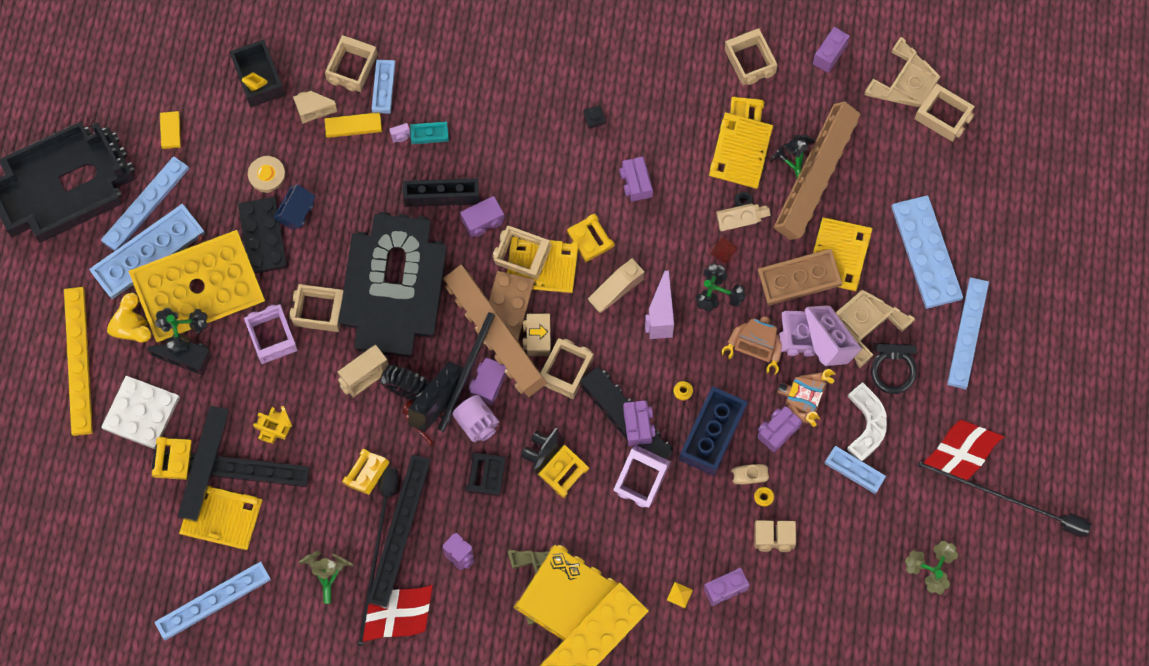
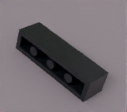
(441, 192)
(434, 398)

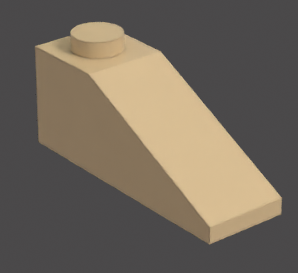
(617, 285)

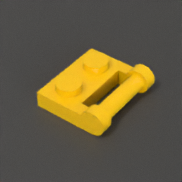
(741, 106)
(587, 244)
(178, 459)
(558, 466)
(370, 473)

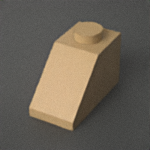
(313, 106)

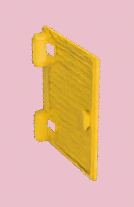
(741, 150)
(847, 251)
(558, 269)
(224, 518)

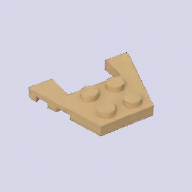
(912, 83)
(864, 315)

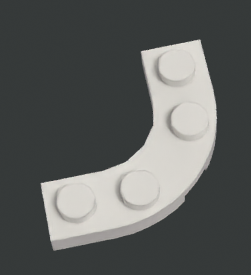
(875, 419)

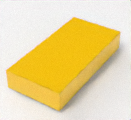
(170, 130)

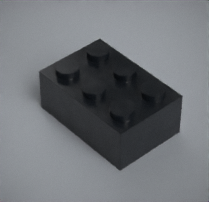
(257, 59)

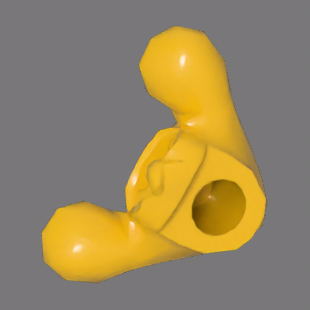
(126, 323)

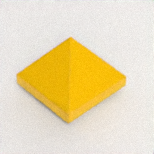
(254, 81)
(679, 595)

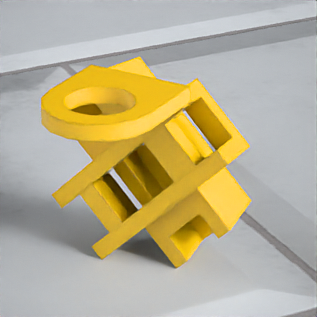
(270, 429)

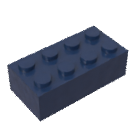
(713, 431)

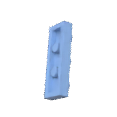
(383, 86)
(855, 469)

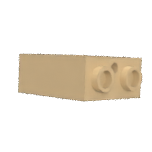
(744, 41)
(355, 47)
(937, 125)
(540, 257)
(320, 292)
(362, 371)
(561, 386)

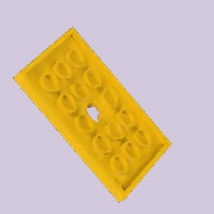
(218, 263)

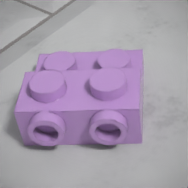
(796, 334)

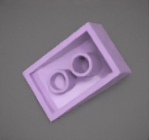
(660, 318)
(830, 336)

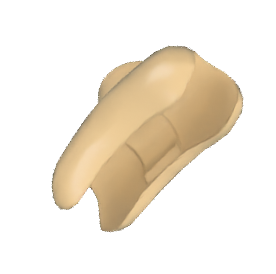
(750, 474)

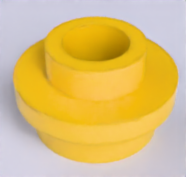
(683, 396)
(768, 492)

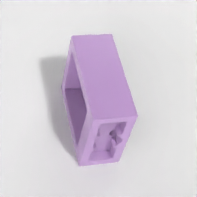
(277, 350)
(649, 459)

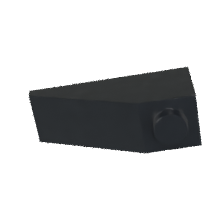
(192, 359)

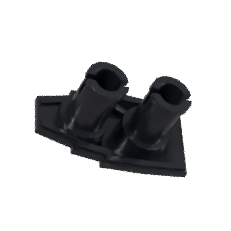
(549, 448)

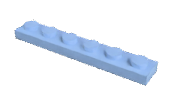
(145, 204)
(968, 333)
(212, 601)

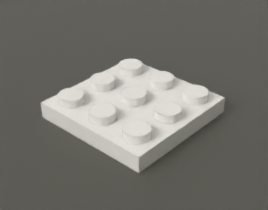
(140, 412)

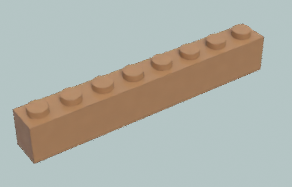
(817, 171)
(499, 336)

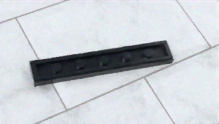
(203, 464)

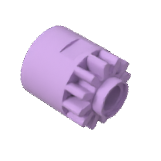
(476, 419)

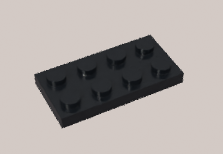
(262, 235)

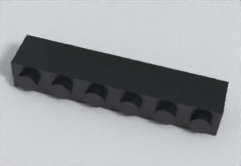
(610, 401)

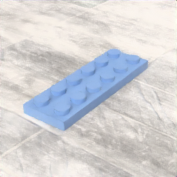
(159, 240)
(927, 252)

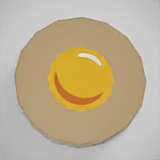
(266, 174)

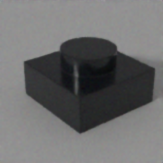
(594, 117)

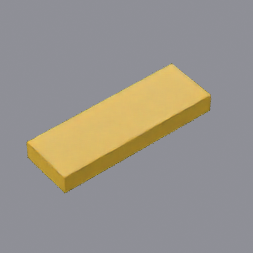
(353, 125)

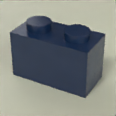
(295, 207)

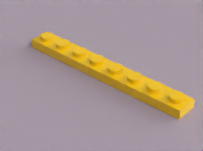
(78, 361)

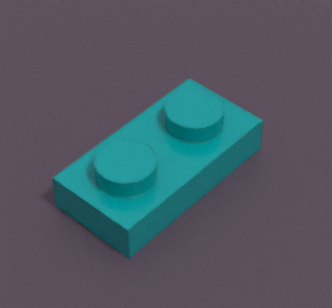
(429, 132)

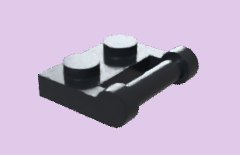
(492, 474)

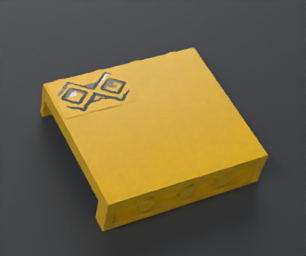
(563, 592)

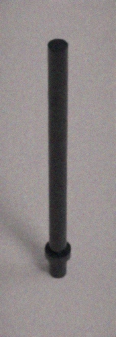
(446, 417)

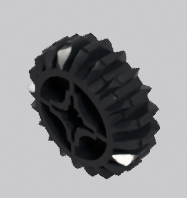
(403, 382)

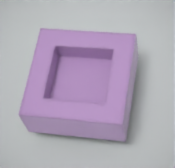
(400, 133)

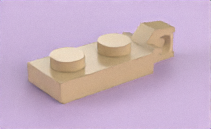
(741, 216)

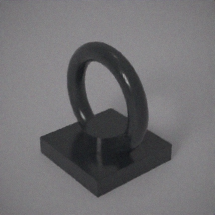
(894, 351)

